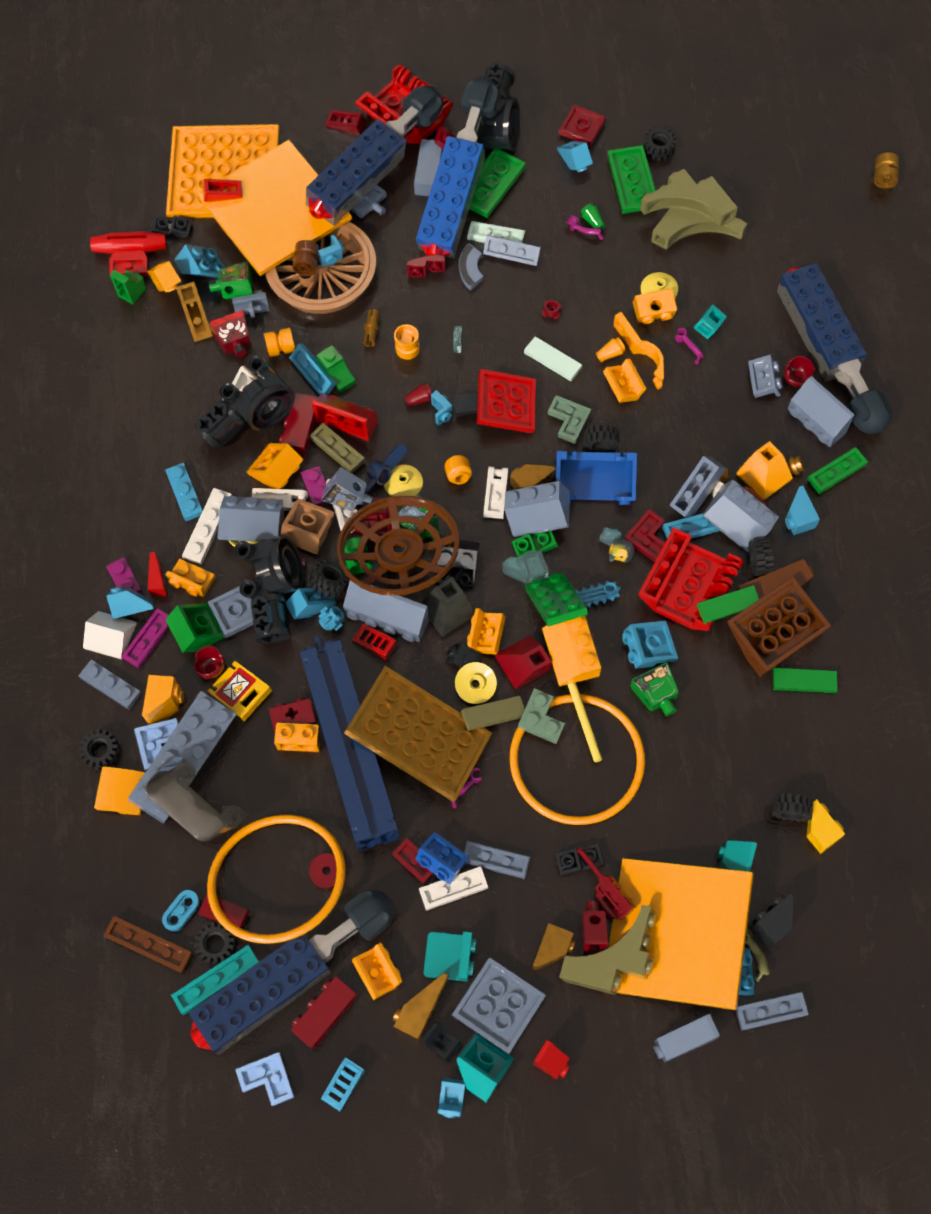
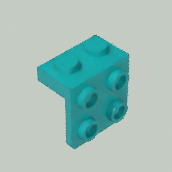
(449, 955)

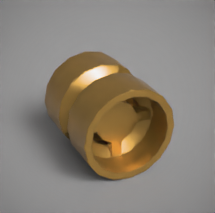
(886, 170)

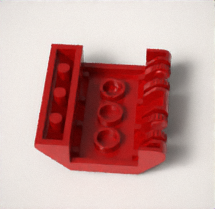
(388, 104)
(686, 577)

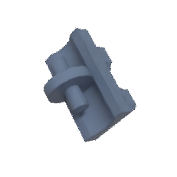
(251, 303)

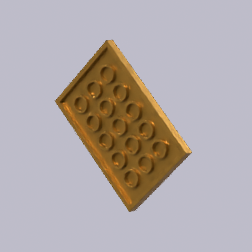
(418, 733)

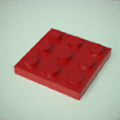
(506, 401)

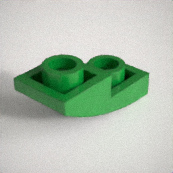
(539, 541)

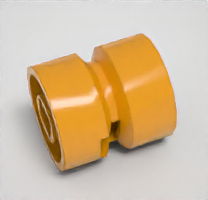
(406, 341)
(279, 342)

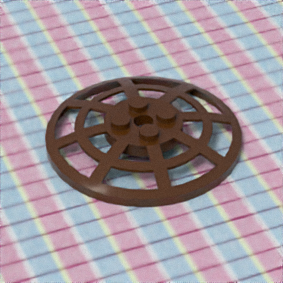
(398, 538)

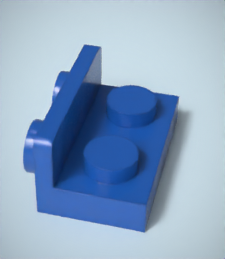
(441, 858)

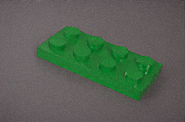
(630, 176)
(495, 180)
(555, 599)

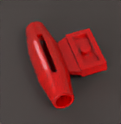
(128, 249)

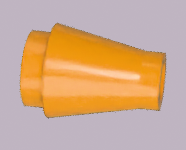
(611, 349)

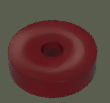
(316, 871)

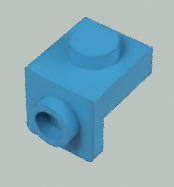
(332, 253)
(443, 406)
(451, 1097)

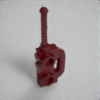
(612, 890)

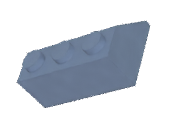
(820, 412)
(537, 508)
(739, 514)
(250, 518)

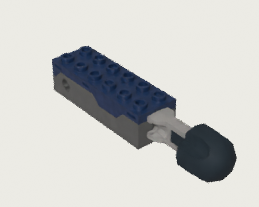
(369, 158)
(832, 342)
(283, 976)

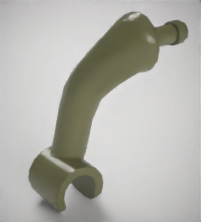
(760, 957)

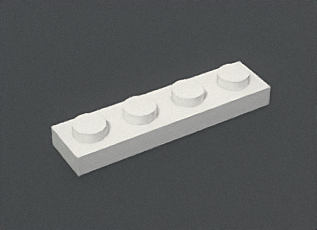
(205, 529)

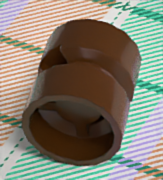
(305, 258)

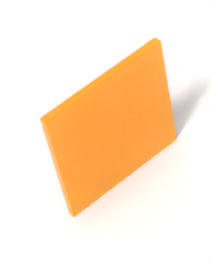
(211, 154)
(272, 208)
(695, 934)

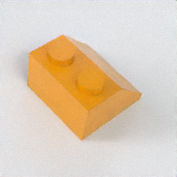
(275, 465)
(161, 698)

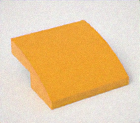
(115, 788)

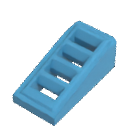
(354, 1081)

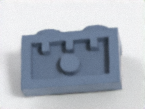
(765, 376)

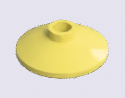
(651, 283)
(409, 487)
(483, 675)

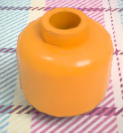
(458, 469)

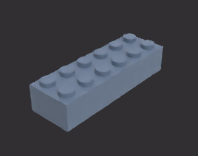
(193, 740)

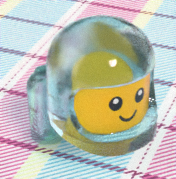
(619, 549)

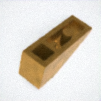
(194, 311)
(417, 1012)

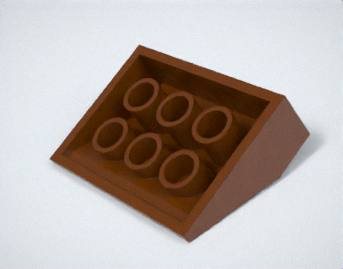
(777, 626)

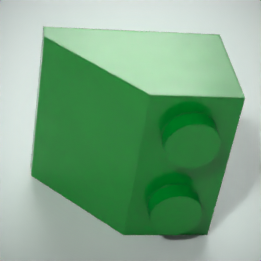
(194, 626)

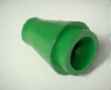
(593, 216)

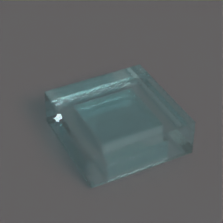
(457, 340)

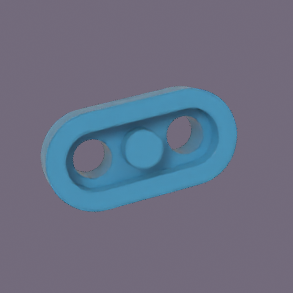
(180, 910)

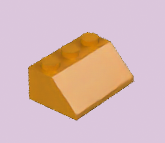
(572, 651)

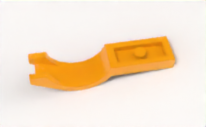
(640, 347)

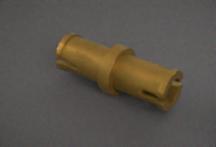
(371, 328)

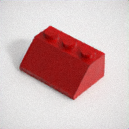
(345, 416)

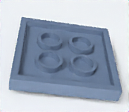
(498, 1005)

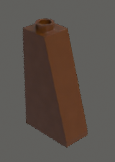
(799, 571)

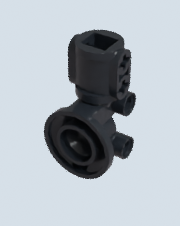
(504, 128)
(260, 405)
(278, 573)

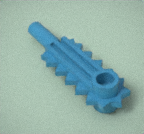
(600, 593)

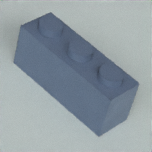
(426, 167)
(698, 486)

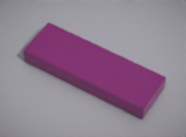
(147, 639)

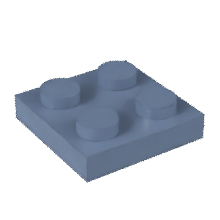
(232, 612)

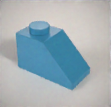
(576, 155)
(801, 514)
(127, 602)
(308, 602)

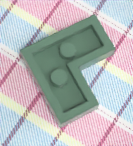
(572, 414)
(537, 722)

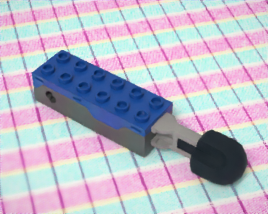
(457, 174)

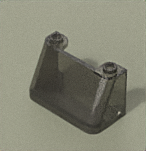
(172, 793)

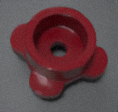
(552, 304)

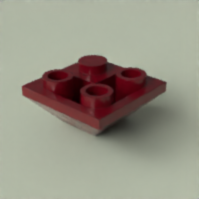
(524, 661)

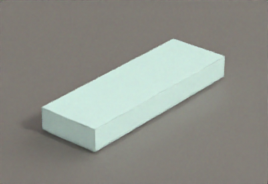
(478, 232)
(553, 358)

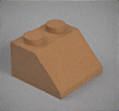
(307, 525)

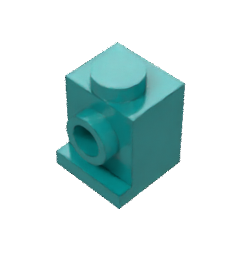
(710, 322)

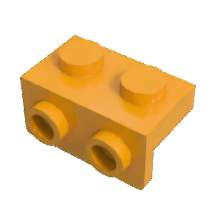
(625, 381)
(486, 632)
(377, 971)

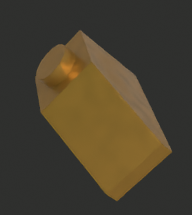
(531, 475)
(553, 946)

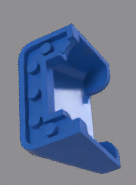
(598, 475)

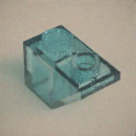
(526, 567)

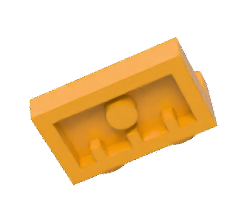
(190, 577)
(297, 737)

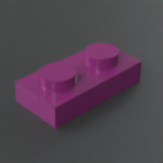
(315, 485)
(123, 575)

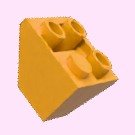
(765, 471)

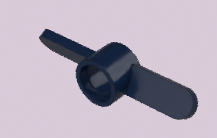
(381, 472)

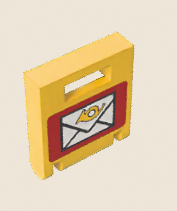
(235, 687)

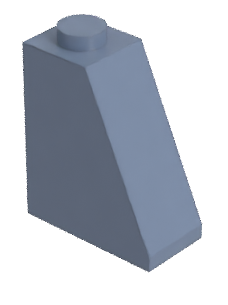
(686, 1038)

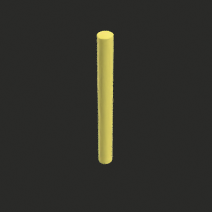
(584, 722)

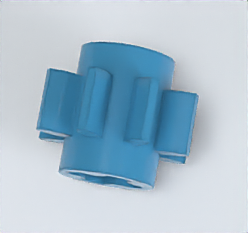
(331, 618)

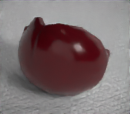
(798, 371)
(209, 662)

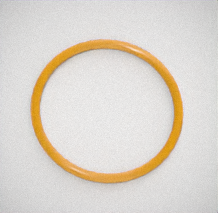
(582, 820)
(309, 925)

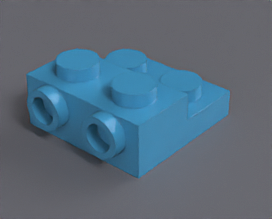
(649, 644)

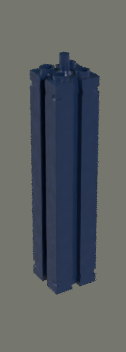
(352, 762)

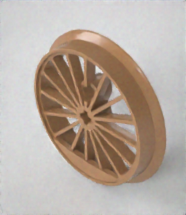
(359, 246)

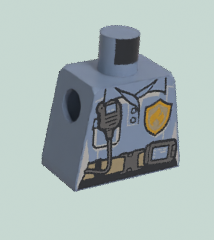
(346, 491)

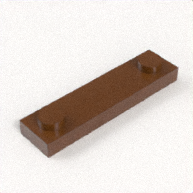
(148, 944)

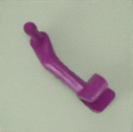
(574, 221)
(683, 338)
(468, 784)

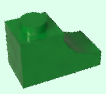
(128, 285)
(336, 368)

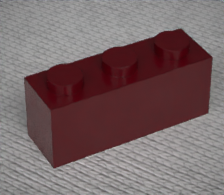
(299, 424)
(323, 1012)

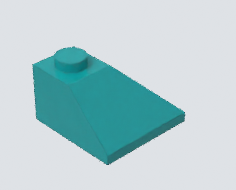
(737, 855)
(483, 1066)

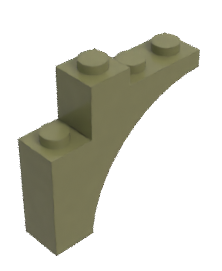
(684, 193)
(683, 222)
(627, 956)

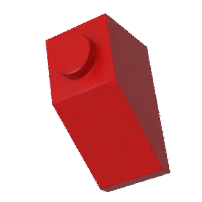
(552, 1061)

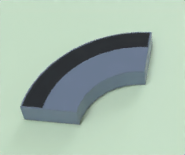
(468, 267)

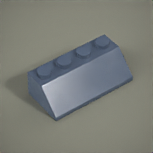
(388, 612)

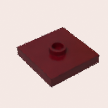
(582, 125)

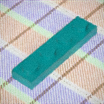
(214, 980)

